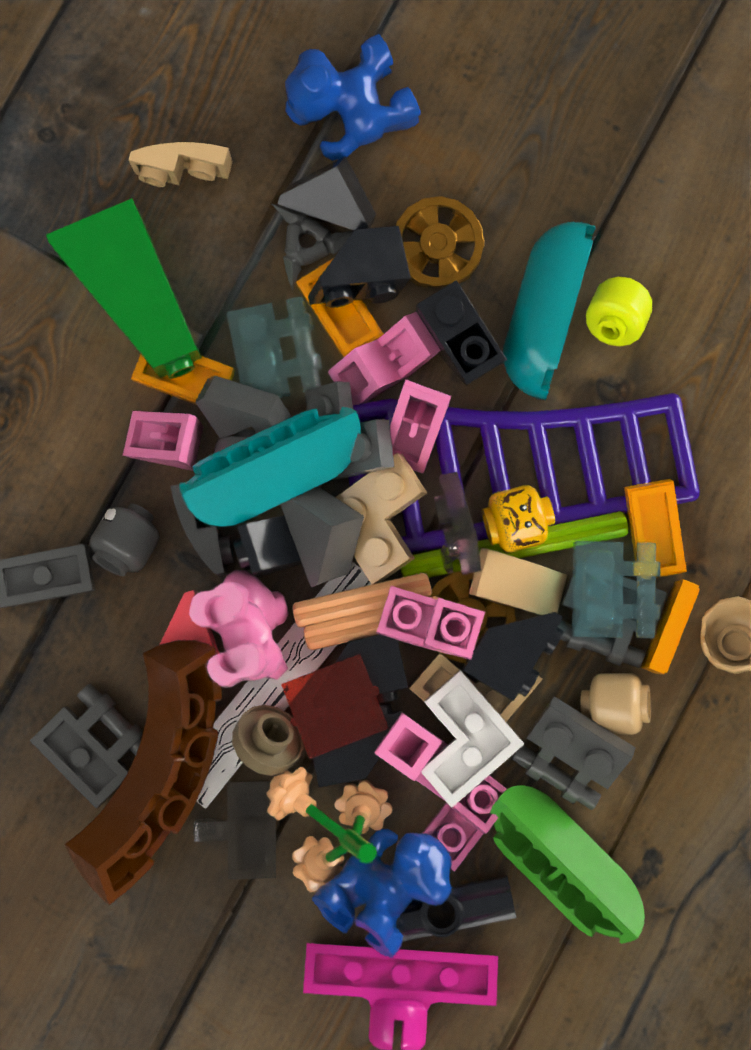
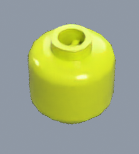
(619, 311)

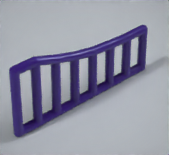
(536, 425)

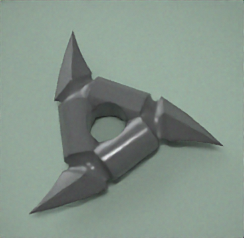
(298, 256)

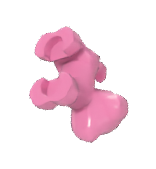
(244, 617)

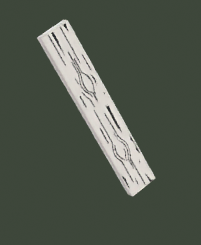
(269, 691)

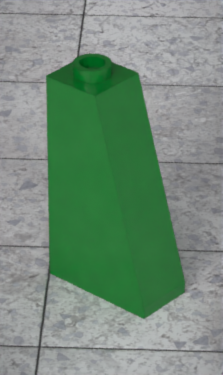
(126, 278)

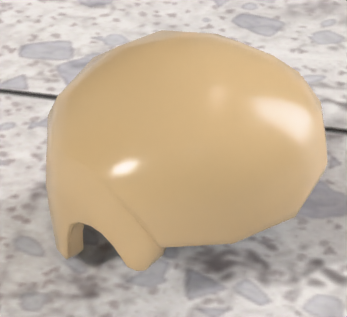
(727, 635)

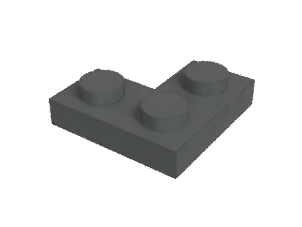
(374, 444)

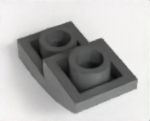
(209, 544)

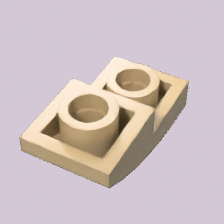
(167, 161)
(518, 583)

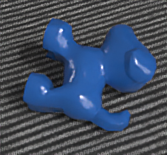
(319, 89)
(417, 873)

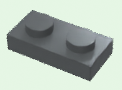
(45, 576)

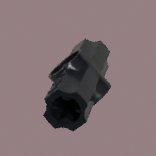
(474, 906)

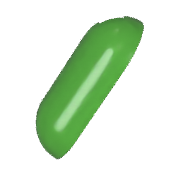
(567, 864)

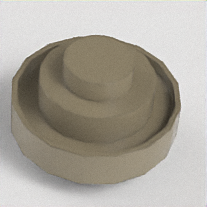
(267, 740)

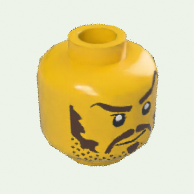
(517, 518)

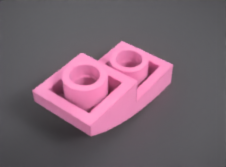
(430, 623)
(466, 821)

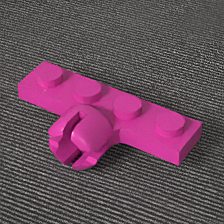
(400, 985)

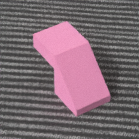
(386, 360)
(409, 749)

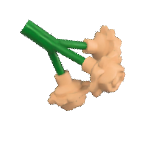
(359, 808)

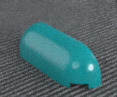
(546, 306)
(271, 467)

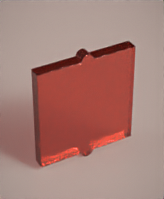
(334, 706)

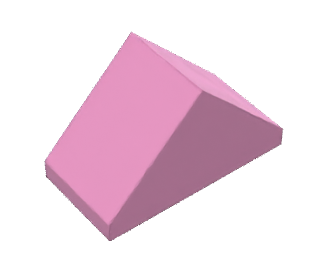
(417, 423)
(164, 438)

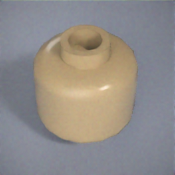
(617, 702)

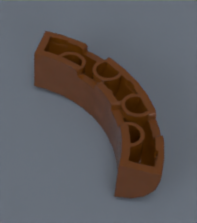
(164, 774)

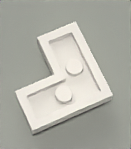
(480, 740)

